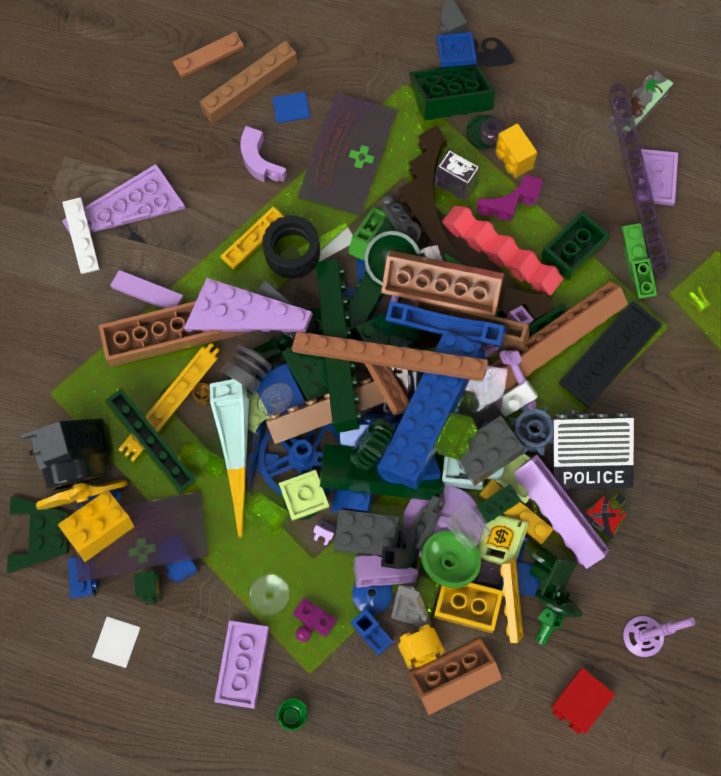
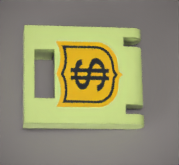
(505, 537)

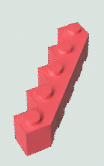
(502, 250)

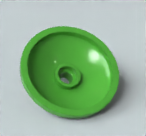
(446, 548)

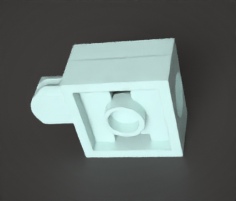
(455, 476)

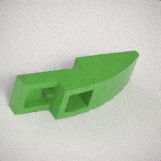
(637, 261)

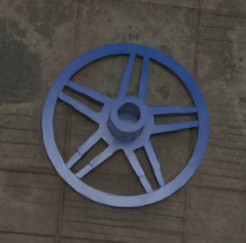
(301, 456)

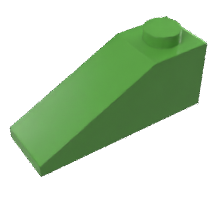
(366, 232)

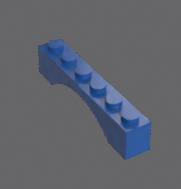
(437, 323)

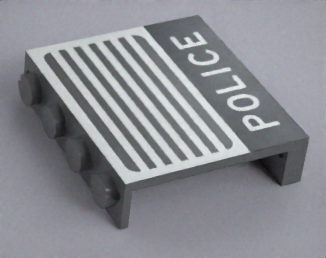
(593, 450)

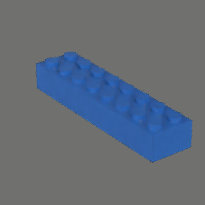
(426, 416)

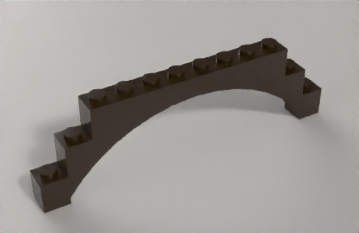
(420, 200)

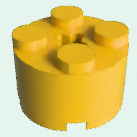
(420, 647)

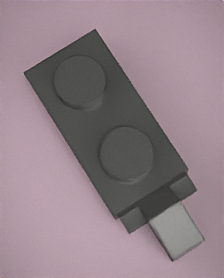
(426, 521)

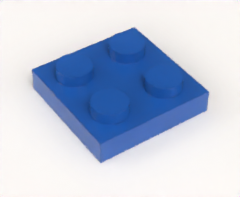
(456, 49)

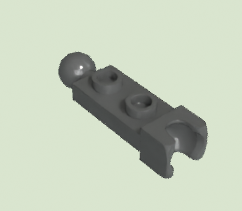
(399, 217)

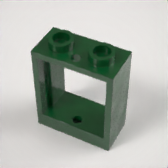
(489, 508)

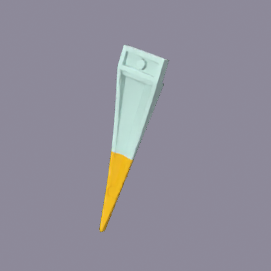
(230, 412)

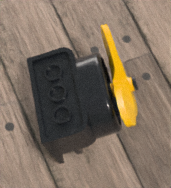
(71, 456)

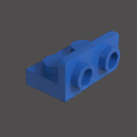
(80, 589)

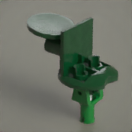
(554, 577)

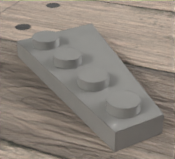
(410, 607)

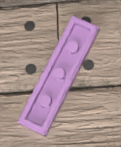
(146, 290)

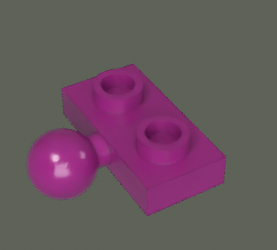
(314, 619)

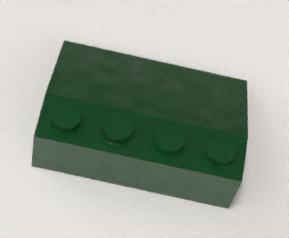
(451, 91)

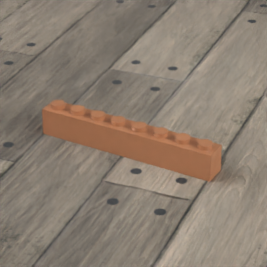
(567, 330)

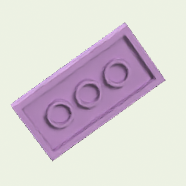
(242, 664)

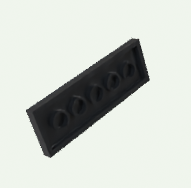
(610, 354)

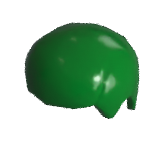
(292, 714)

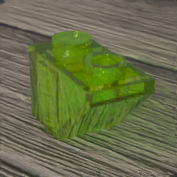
(201, 460)

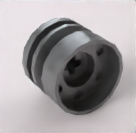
(246, 368)

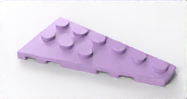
(133, 201)
(239, 310)

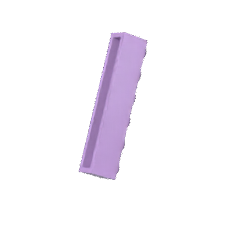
(561, 512)

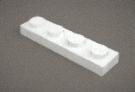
(81, 235)

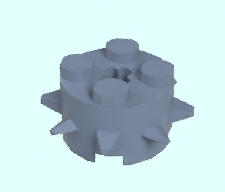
(535, 419)

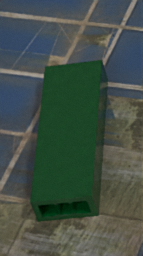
(342, 474)

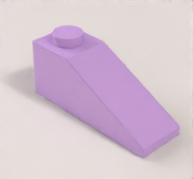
(370, 573)

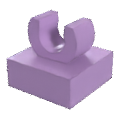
(325, 530)

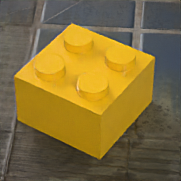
(515, 151)

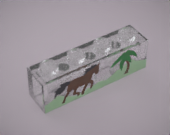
(645, 99)

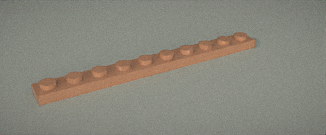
(390, 356)

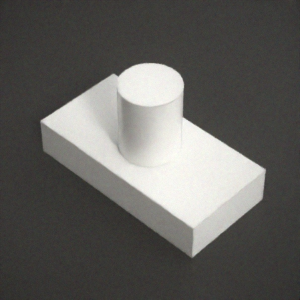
(517, 398)

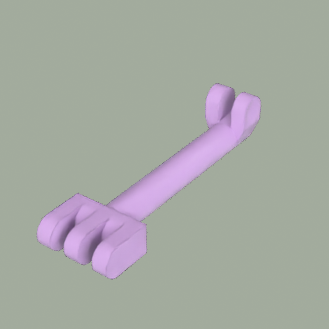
(513, 359)

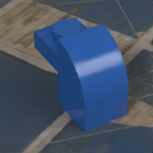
(371, 632)

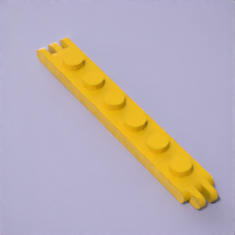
(175, 395)

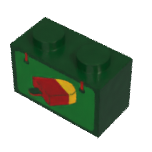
(148, 587)

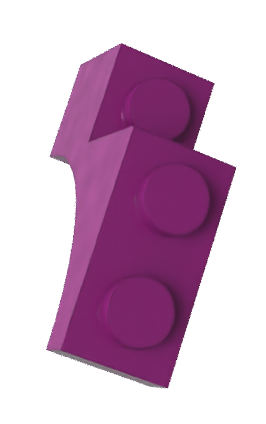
(505, 206)

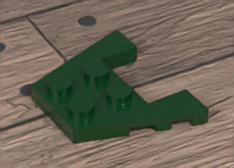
(45, 535)

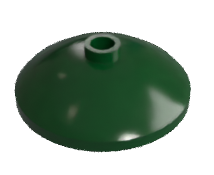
(381, 246)

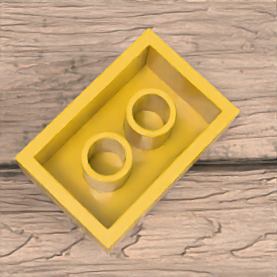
(96, 525)
(469, 606)

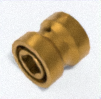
(200, 391)

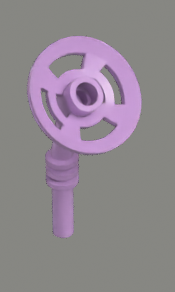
(649, 634)

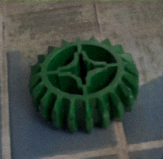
(372, 444)

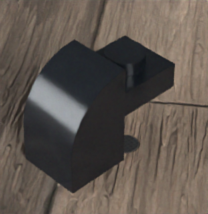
(403, 553)

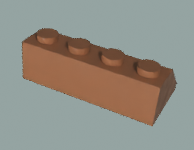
(455, 676)

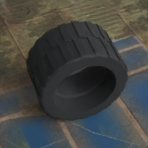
(291, 226)

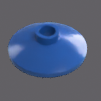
(372, 604)

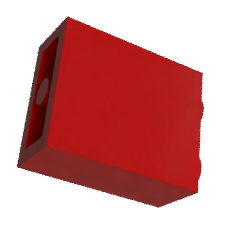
(582, 702)

